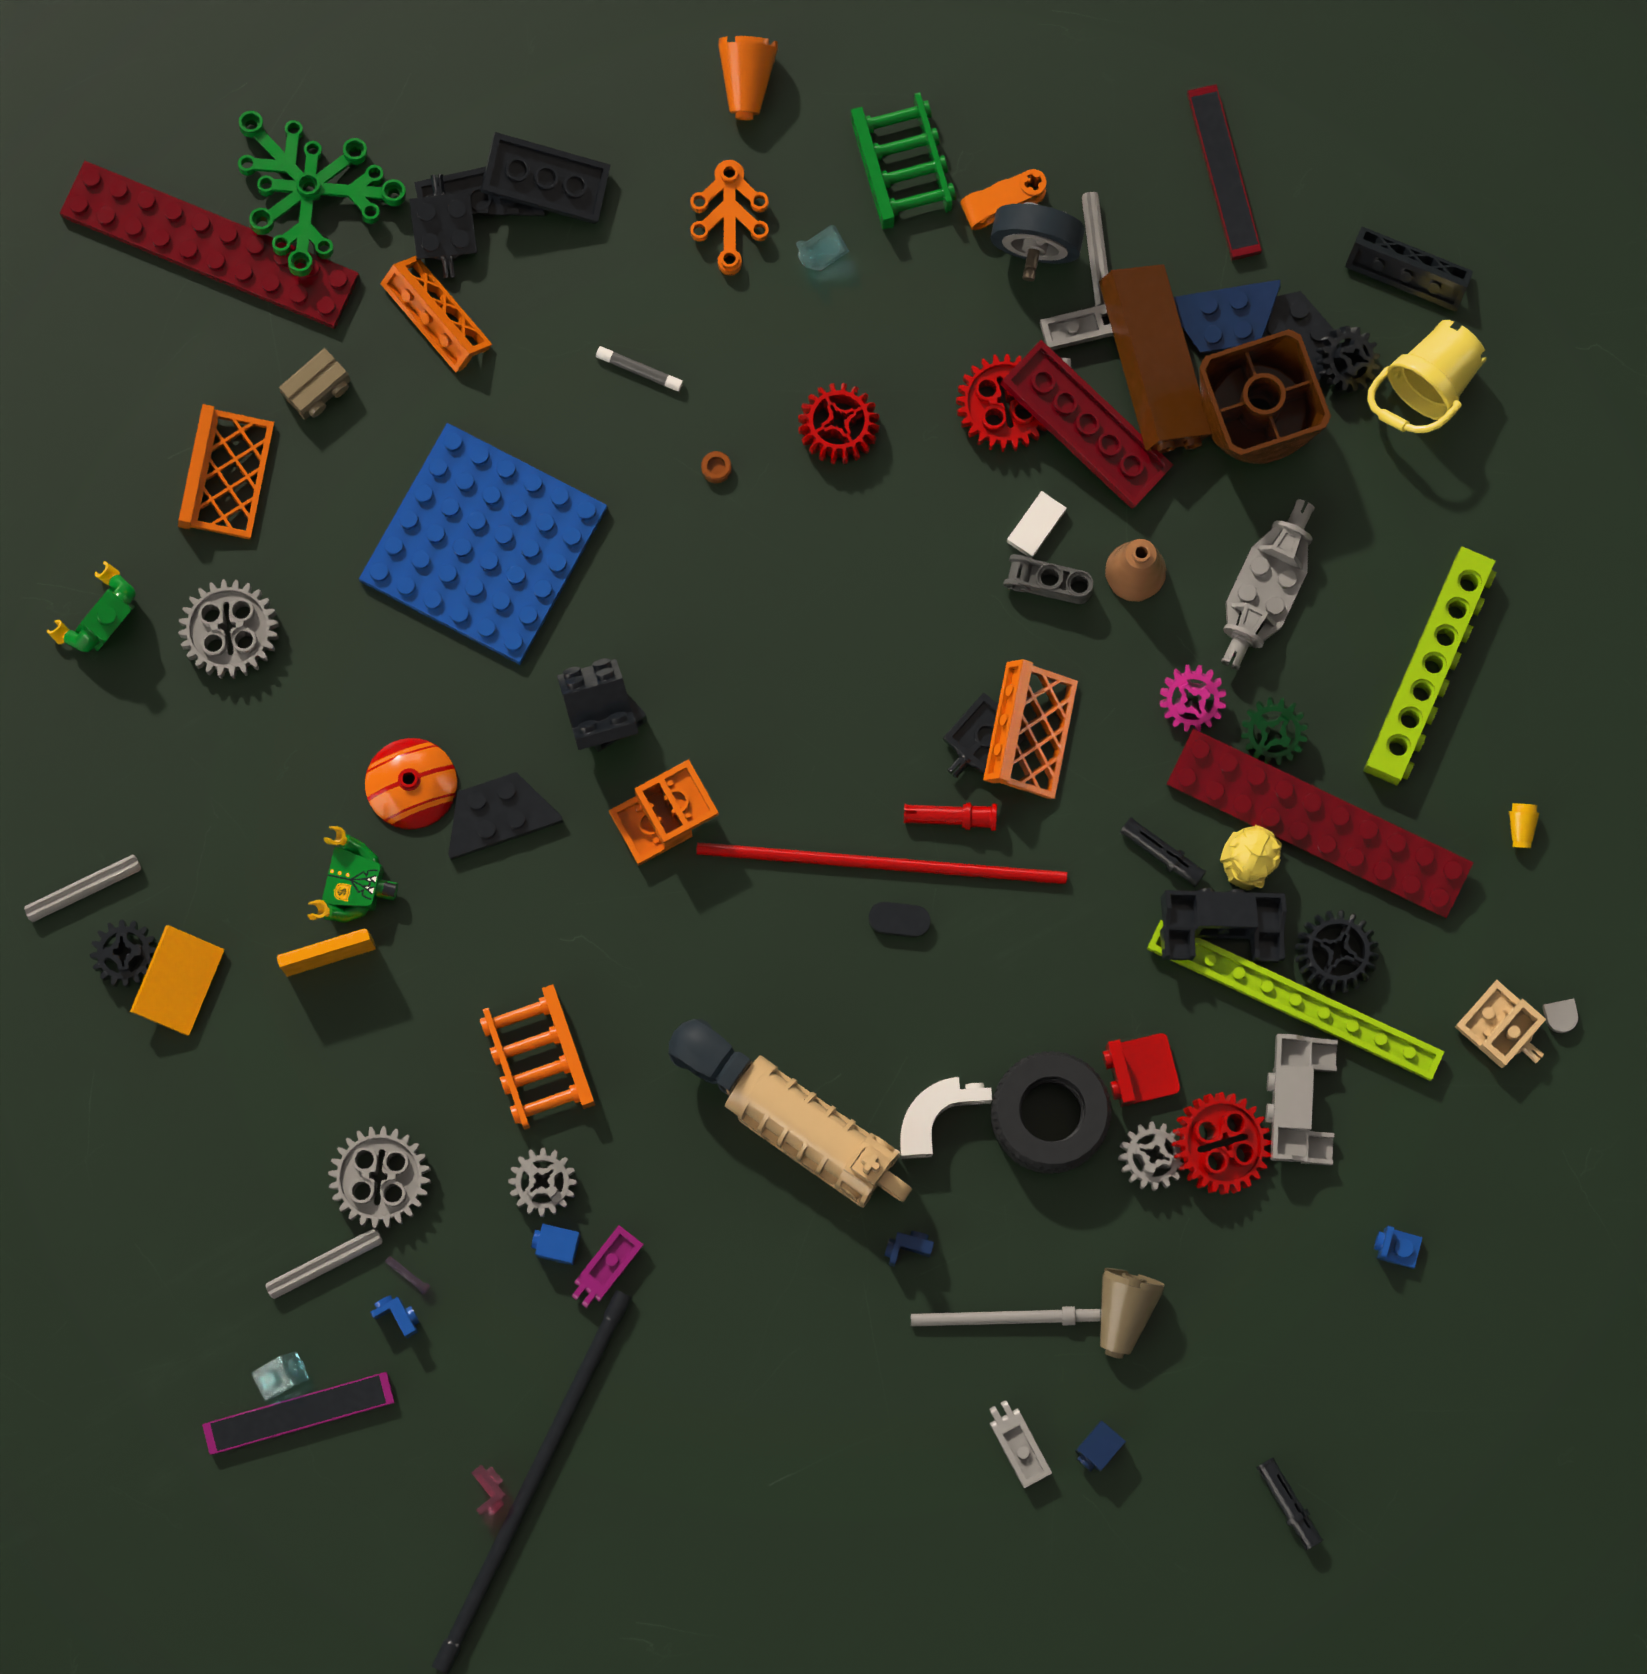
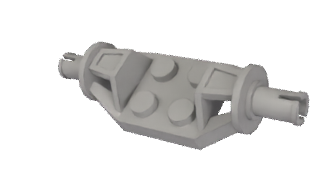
(1267, 584)

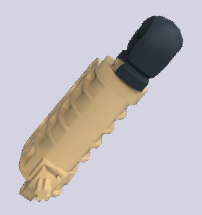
(790, 1116)

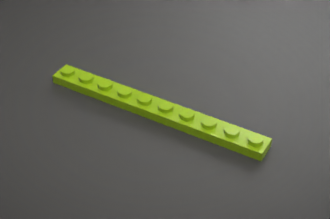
(1309, 1007)

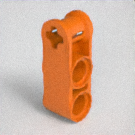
(982, 205)

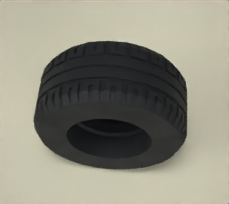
(1051, 1069)

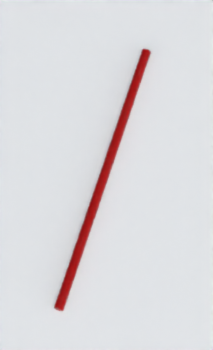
(881, 863)

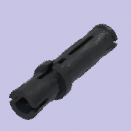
(1163, 852)
(1292, 1508)

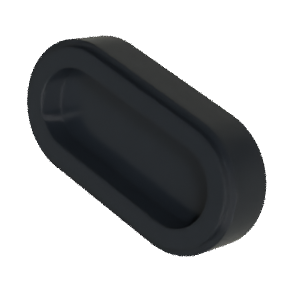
(899, 919)

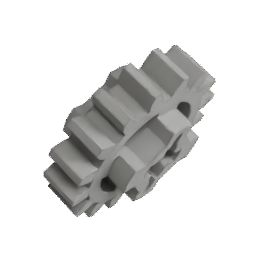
(1139, 1151)
(533, 1172)

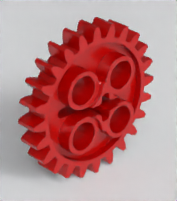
(978, 407)
(1213, 1115)

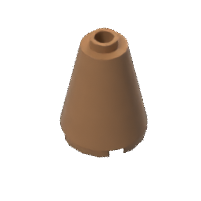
(1135, 570)

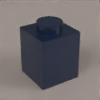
(1099, 1447)

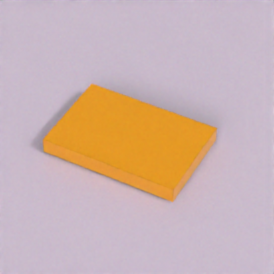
(326, 952)
(177, 980)

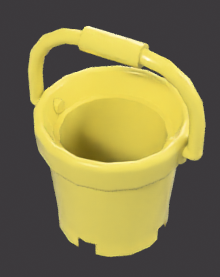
(1431, 377)

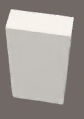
(1036, 525)

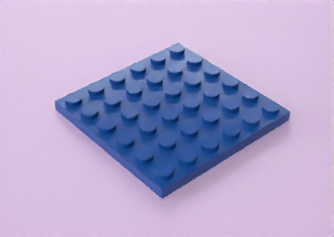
(483, 543)

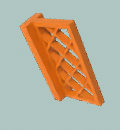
(199, 467)
(1010, 719)

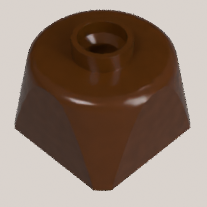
(1270, 371)

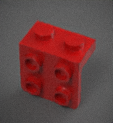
(1141, 1069)

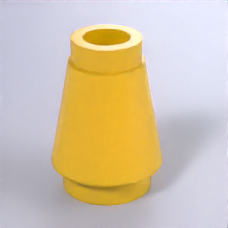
(1523, 824)

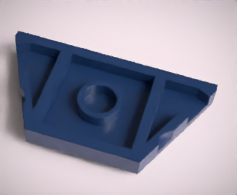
(1227, 315)

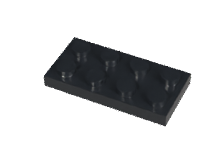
(545, 178)

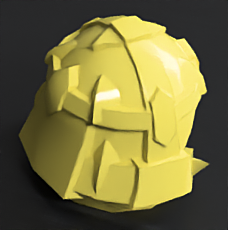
(1250, 856)

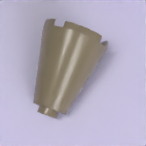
(1126, 1309)

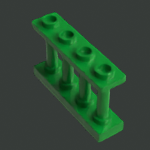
(881, 180)

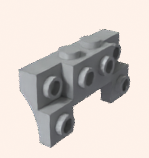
(1293, 1099)

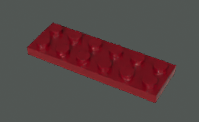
(1085, 424)

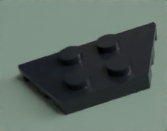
(1298, 314)
(497, 814)

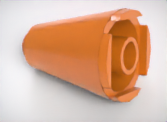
(746, 73)

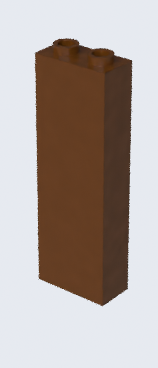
(1155, 358)

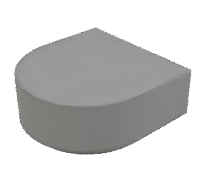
(1561, 1015)

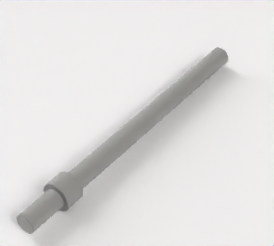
(1067, 1316)

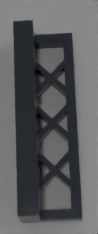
(1408, 270)

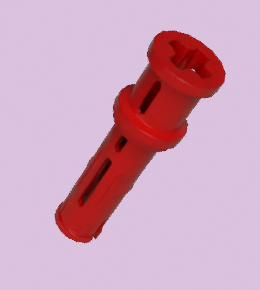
(967, 816)

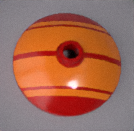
(416, 803)

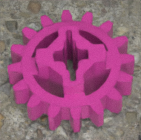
(1181, 705)

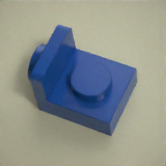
(1398, 1247)

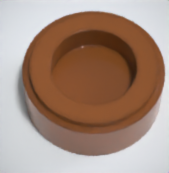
(716, 467)

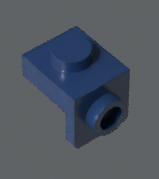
(915, 1242)

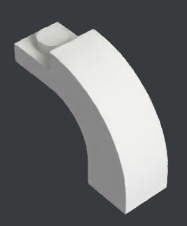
(928, 1105)

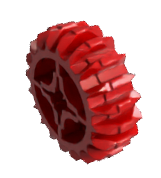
(827, 428)

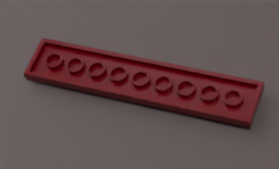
(206, 244)
(1320, 823)

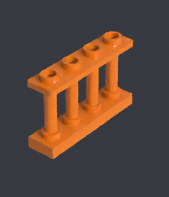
(568, 1062)

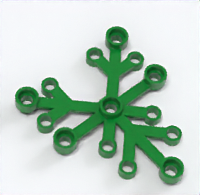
(285, 162)

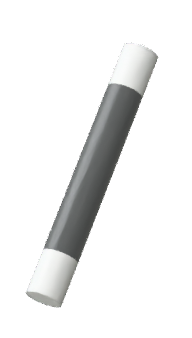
(639, 368)

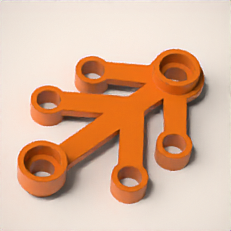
(730, 211)

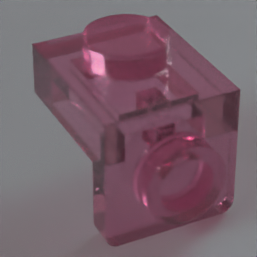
(490, 1482)

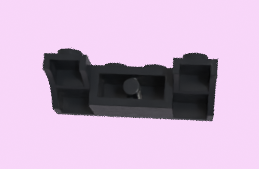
(1226, 916)

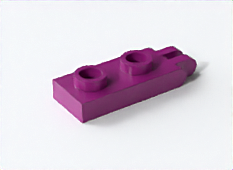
(607, 1266)

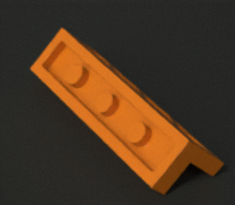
(430, 314)

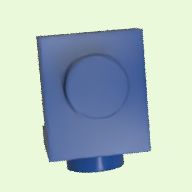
(404, 1316)

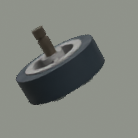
(1037, 235)

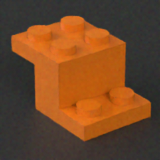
(663, 812)

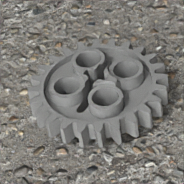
(201, 633)
(350, 1176)

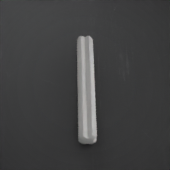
(1095, 242)
(82, 888)
(324, 1263)

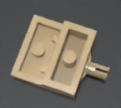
(1502, 1025)

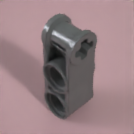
(1035, 570)

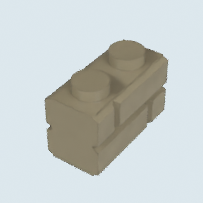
(315, 385)

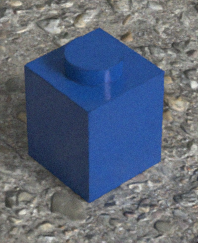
(556, 1244)

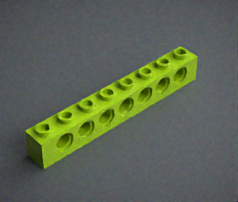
(1466, 566)

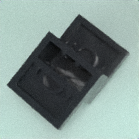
(597, 703)

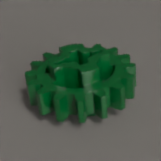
(1286, 738)

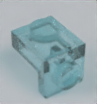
(822, 249)
(280, 1375)

